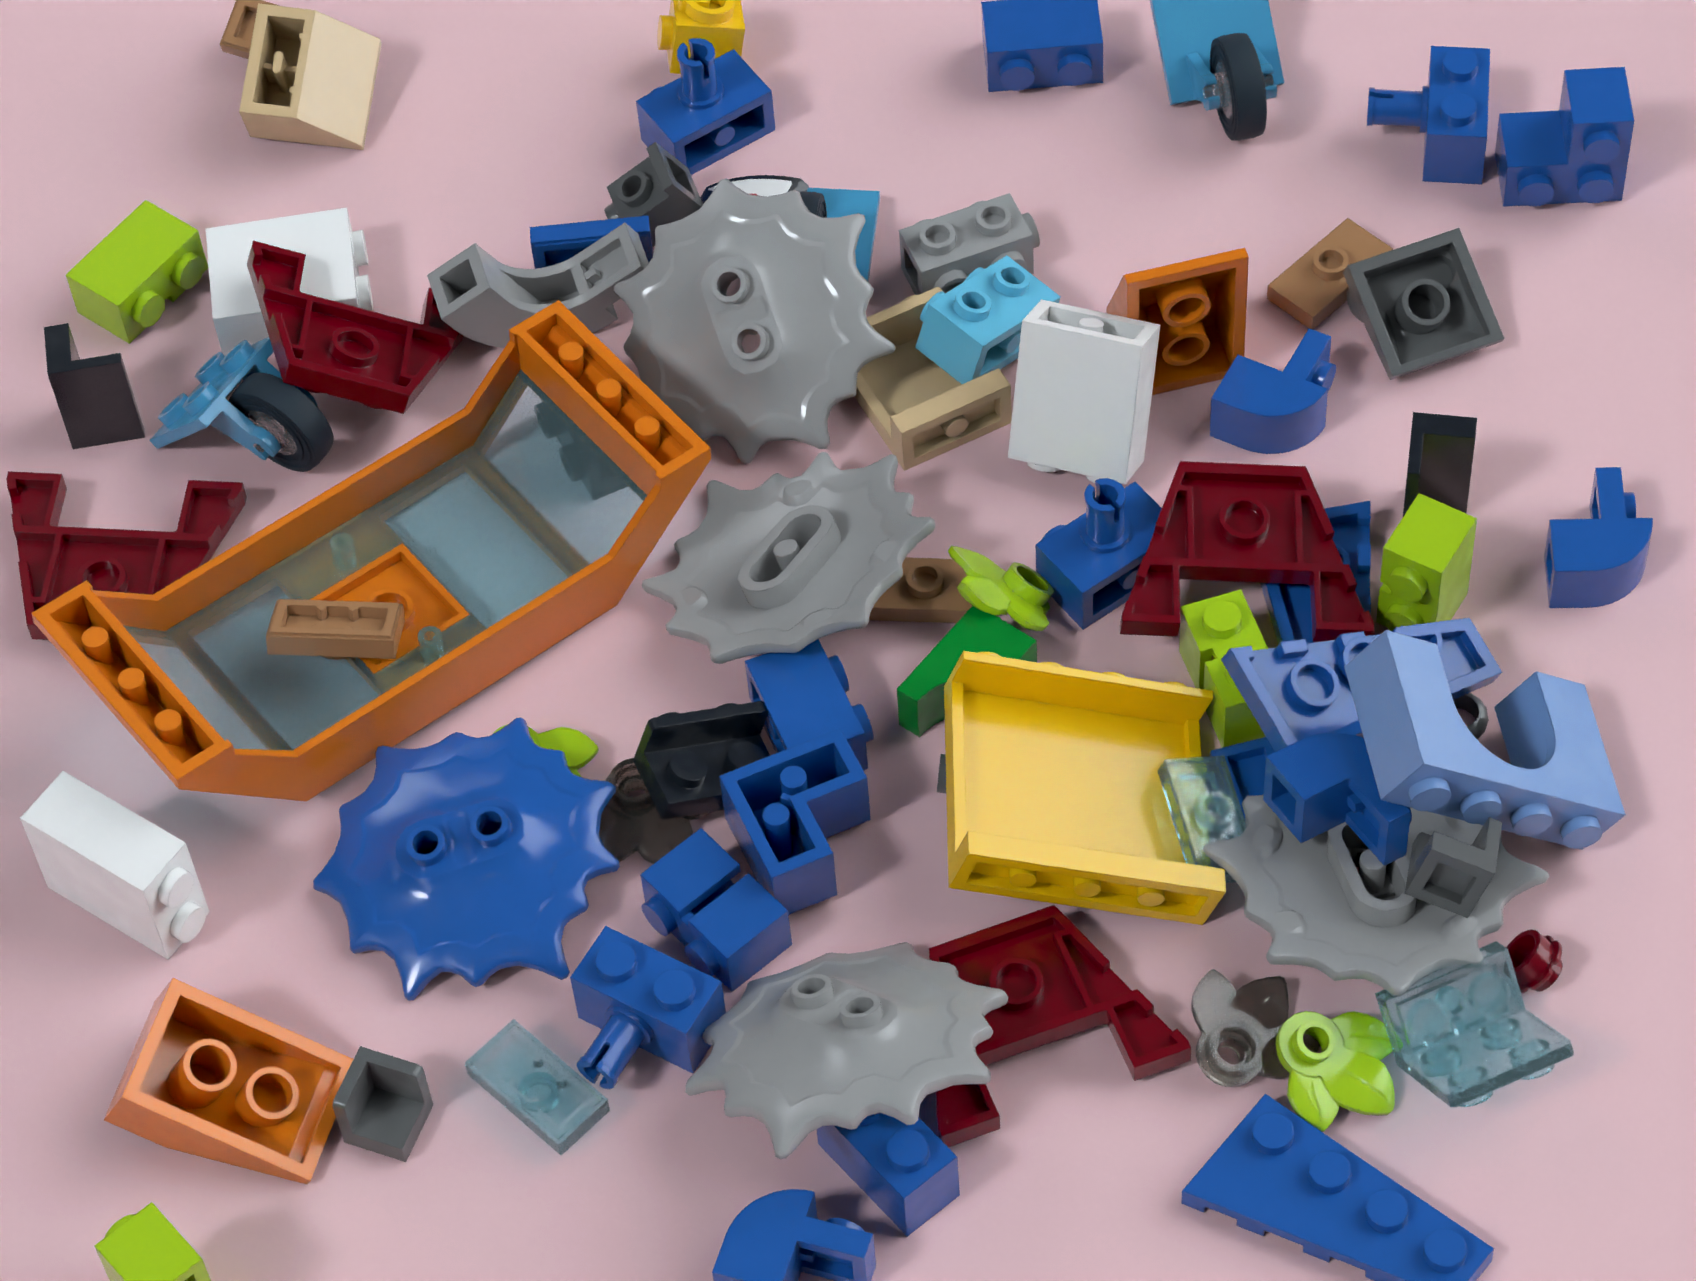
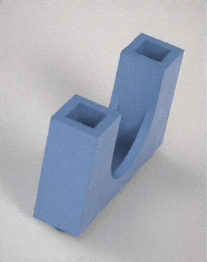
(1433, 763)

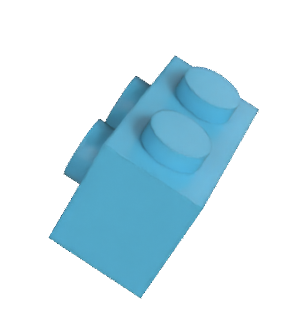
(980, 320)

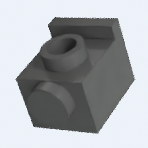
(654, 188)

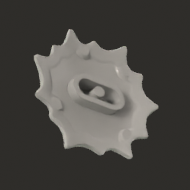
(794, 292)
(790, 559)
(1362, 920)
(846, 1042)

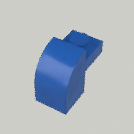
(1275, 408)
(1601, 556)
(1331, 783)
(783, 1237)

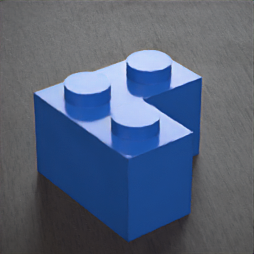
(1572, 151)
(788, 808)

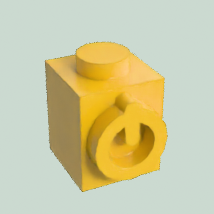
(713, 20)

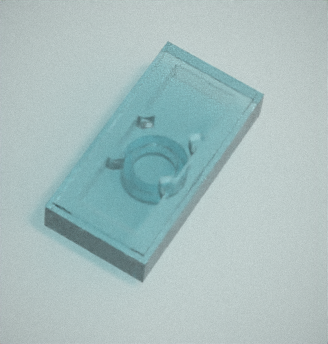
(1201, 805)
(537, 1087)

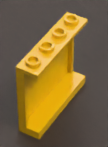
(1063, 788)

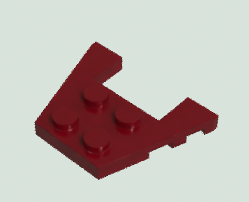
(342, 346)
(1243, 528)
(111, 559)
(1054, 990)

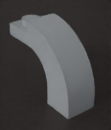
(489, 298)

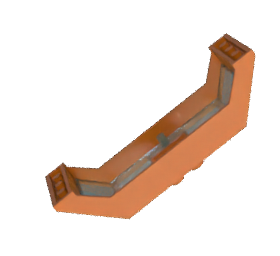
(483, 527)

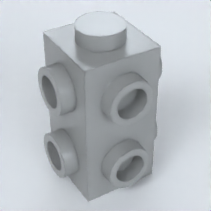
(952, 246)

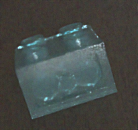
(1470, 1031)

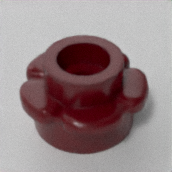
(1535, 960)

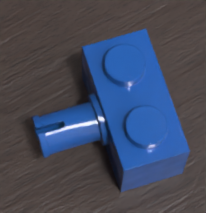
(708, 109)
(1448, 111)
(1100, 552)
(641, 1003)

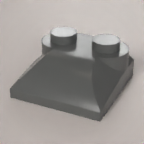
(1422, 303)

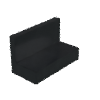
(91, 393)
(1440, 459)

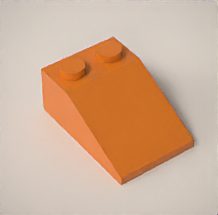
(1198, 312)
(229, 1086)

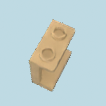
(916, 402)

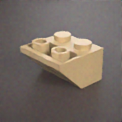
(309, 78)

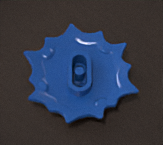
(468, 857)

